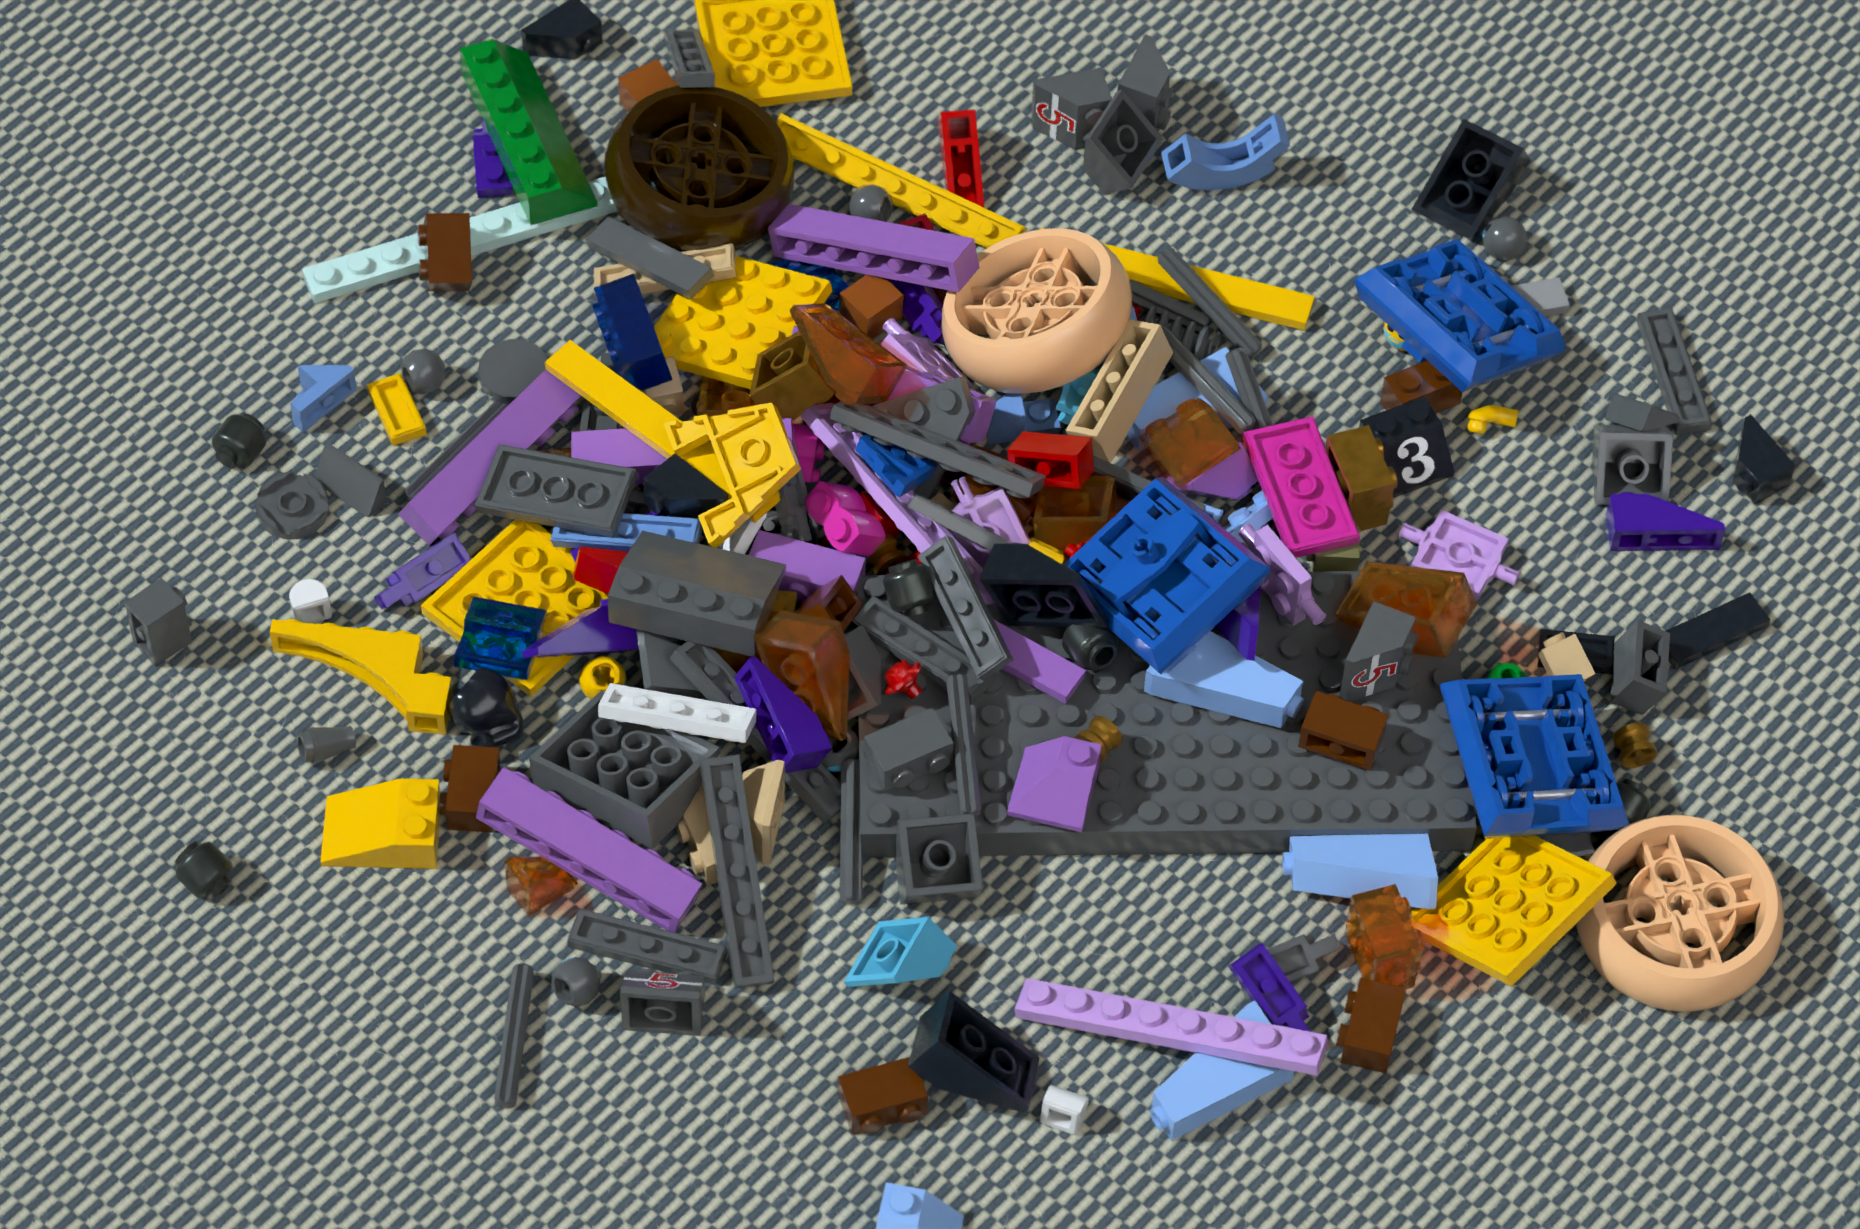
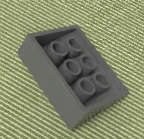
(694, 592)
(623, 772)

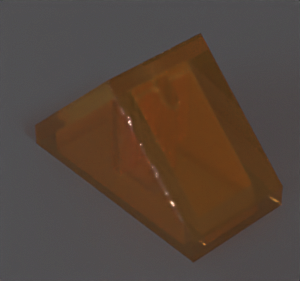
(536, 882)

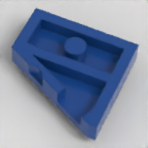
(894, 465)

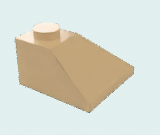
(765, 803)

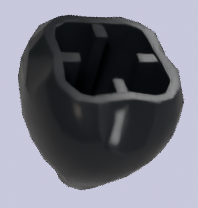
(487, 710)

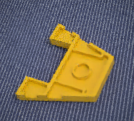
(751, 454)

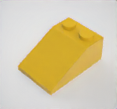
(383, 826)

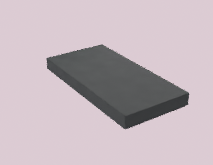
(556, 490)

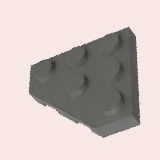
(940, 408)

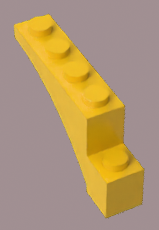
(378, 658)

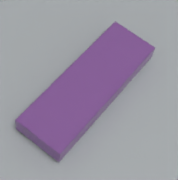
(1041, 666)

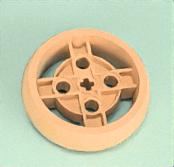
(1038, 311)
(1706, 868)

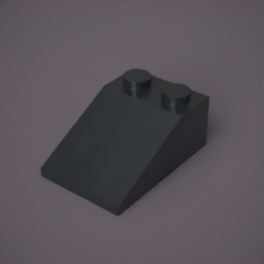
(1471, 180)
(1038, 589)
(972, 1056)

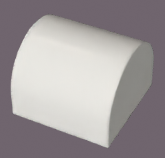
(310, 601)
(1063, 1109)

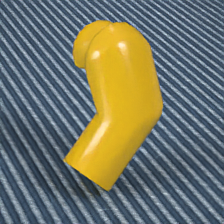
(1491, 414)

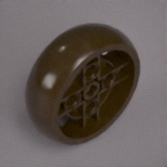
(704, 163)

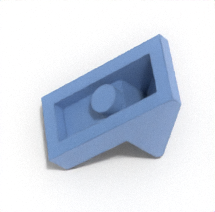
(323, 391)
(1014, 416)

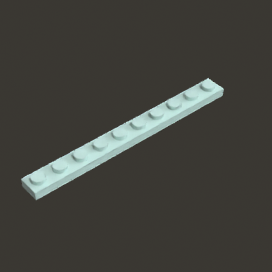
(402, 255)

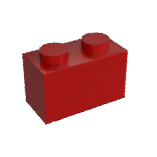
(1062, 458)

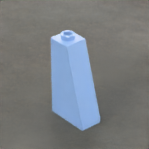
(1177, 389)
(1225, 682)
(1363, 863)
(1212, 1087)

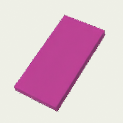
(1301, 487)

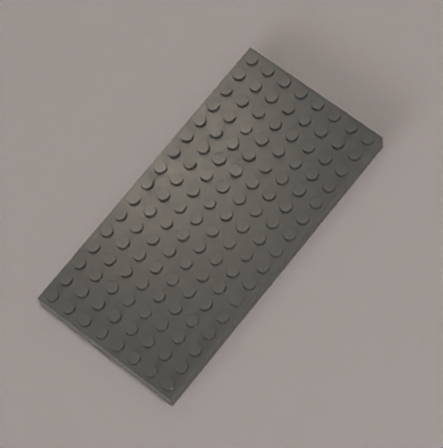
(1186, 772)

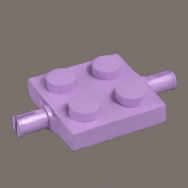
(918, 352)
(990, 511)
(1463, 548)
(1288, 580)

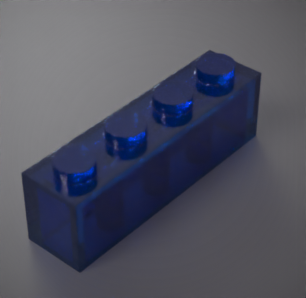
(630, 334)

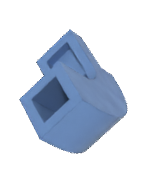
(1227, 164)

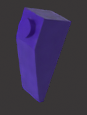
(1654, 524)
(1242, 624)
(585, 635)
(783, 720)

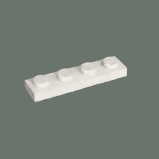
(677, 713)

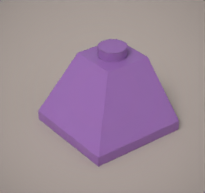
(1225, 480)
(1056, 782)

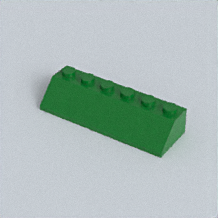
(525, 131)

